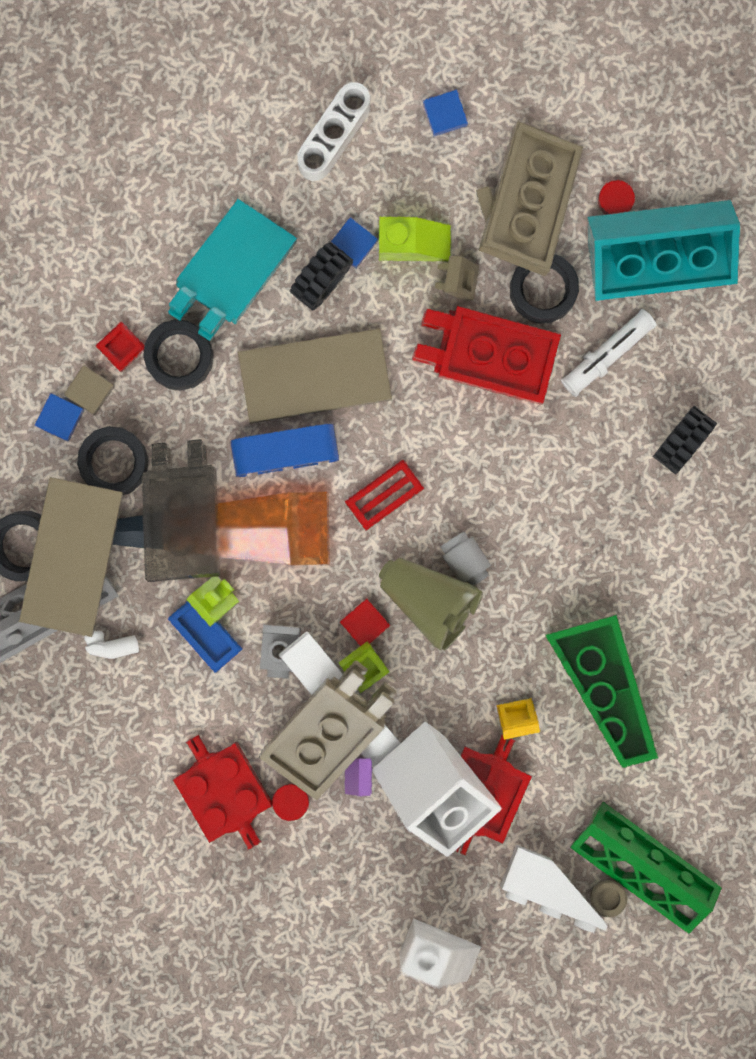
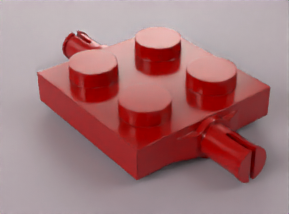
(503, 783)
(223, 792)

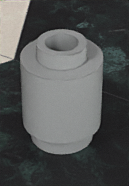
(466, 559)

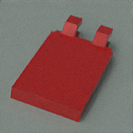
(490, 353)

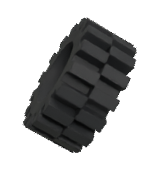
(321, 275)
(685, 440)

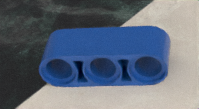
(284, 449)

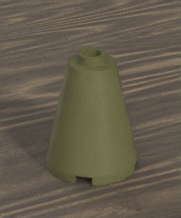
(430, 599)

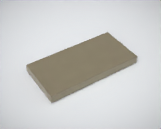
(531, 198)
(314, 376)
(71, 557)

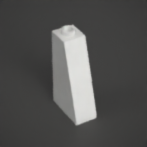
(436, 955)

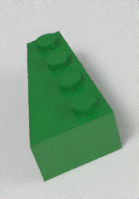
(605, 679)

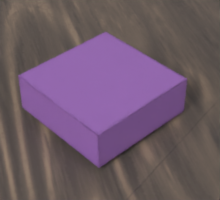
(359, 777)

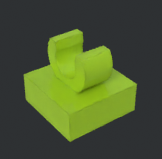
(213, 600)

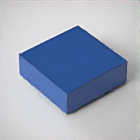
(445, 113)
(355, 241)
(59, 417)

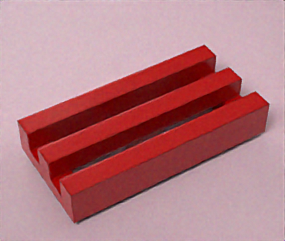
(359, 513)

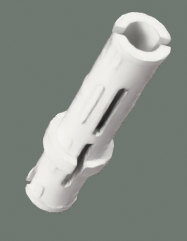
(639, 325)

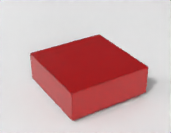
(120, 346)
(364, 623)

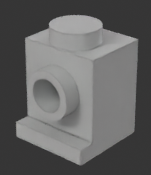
(272, 637)

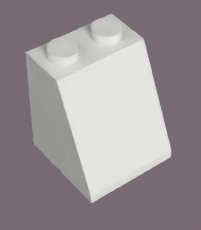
(435, 790)

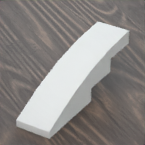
(312, 668)

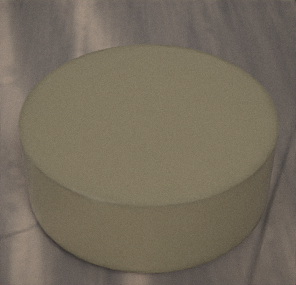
(608, 898)

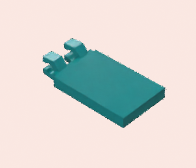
(231, 267)

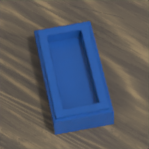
(211, 643)

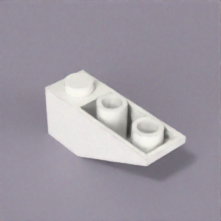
(541, 881)

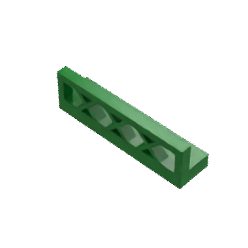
(651, 864)

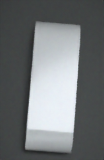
(336, 115)

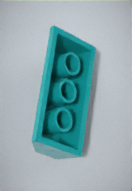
(664, 250)

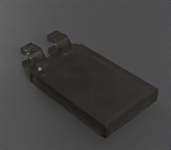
(180, 516)

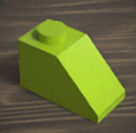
(413, 239)

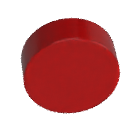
(616, 197)
(290, 802)

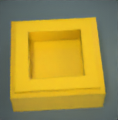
(518, 718)

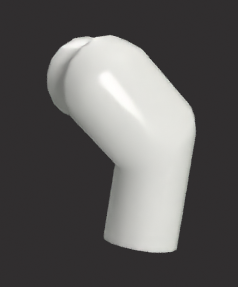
(111, 649)

